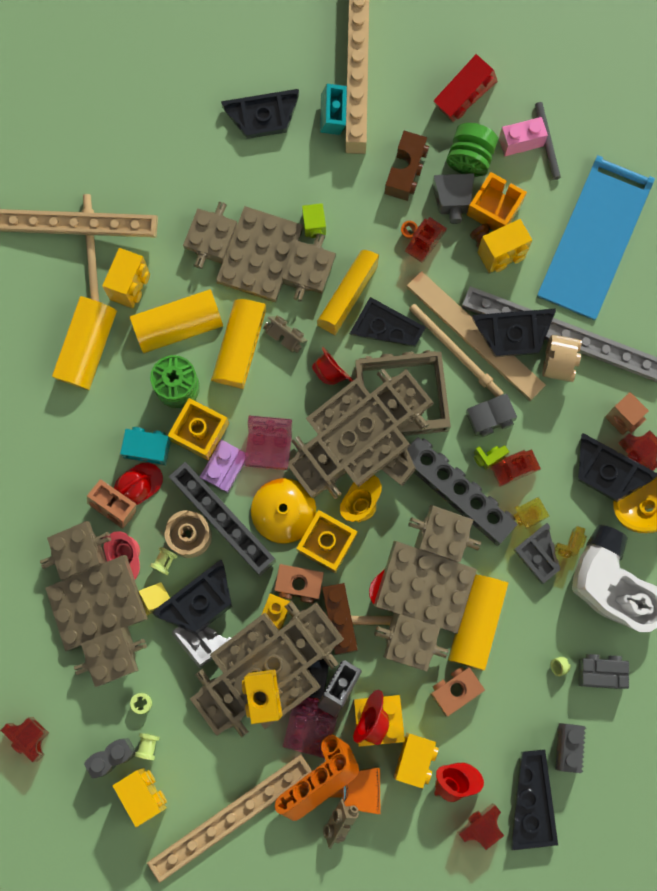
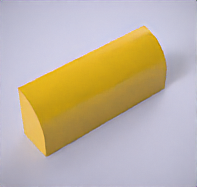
(348, 291)
(176, 321)
(84, 343)
(239, 343)
(479, 623)

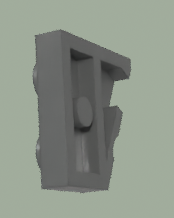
(539, 554)

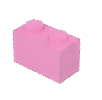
(523, 136)

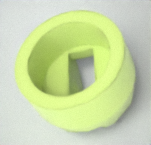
(555, 666)

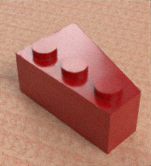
(466, 88)

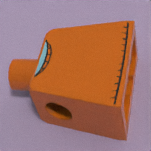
(363, 791)

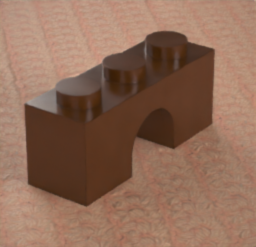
(401, 181)
(339, 614)

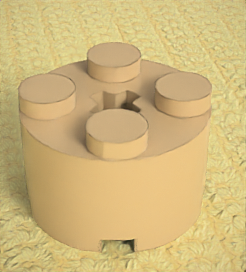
(562, 358)
(200, 534)

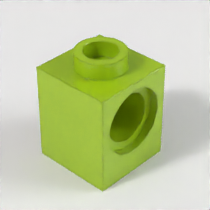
(314, 220)

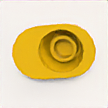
(361, 501)

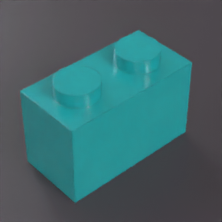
(333, 109)
(145, 446)

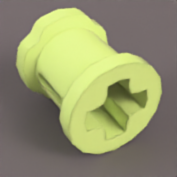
(163, 560)
(147, 746)

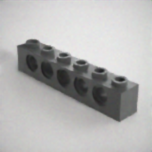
(461, 503)
(222, 519)

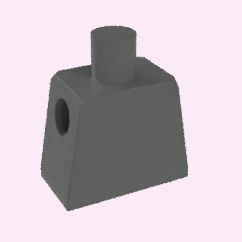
(453, 194)

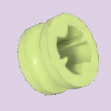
(135, 699)

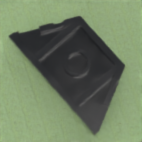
(262, 113)
(515, 331)
(610, 471)
(199, 601)

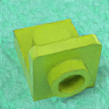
(494, 456)

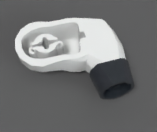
(612, 589)

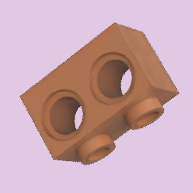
(111, 504)

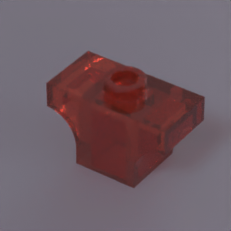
(425, 239)
(641, 449)
(515, 467)
(26, 738)
(483, 827)

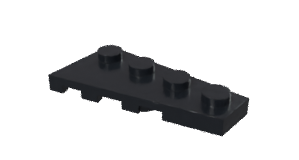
(534, 811)

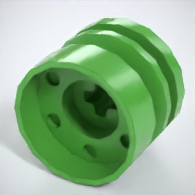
(472, 149)
(177, 392)

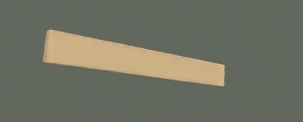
(78, 223)
(463, 325)
(228, 819)

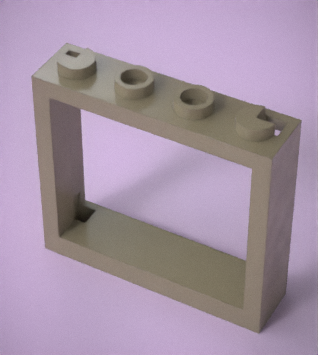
(410, 359)

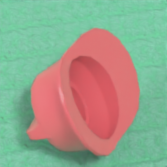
(121, 545)

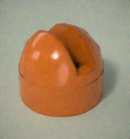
(405, 232)

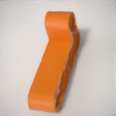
(322, 782)

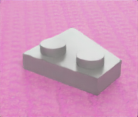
(200, 645)

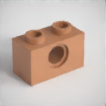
(627, 414)
(288, 574)
(470, 689)

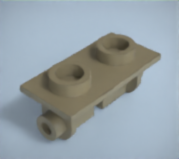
(292, 337)
(339, 823)

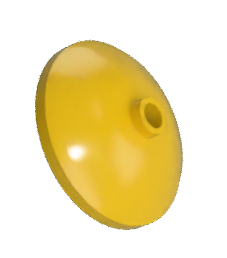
(633, 509)
(278, 525)

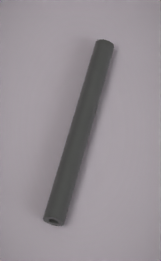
(548, 144)

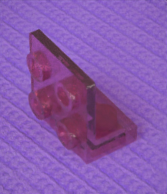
(268, 442)
(308, 728)

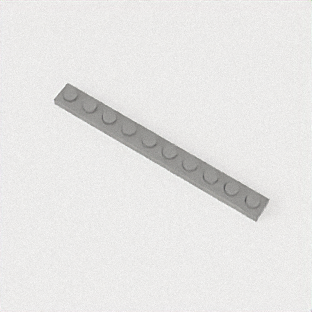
(592, 344)

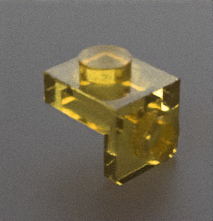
(531, 513)
(576, 541)

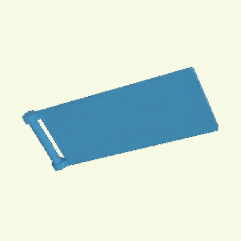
(595, 239)

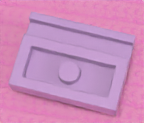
(224, 466)

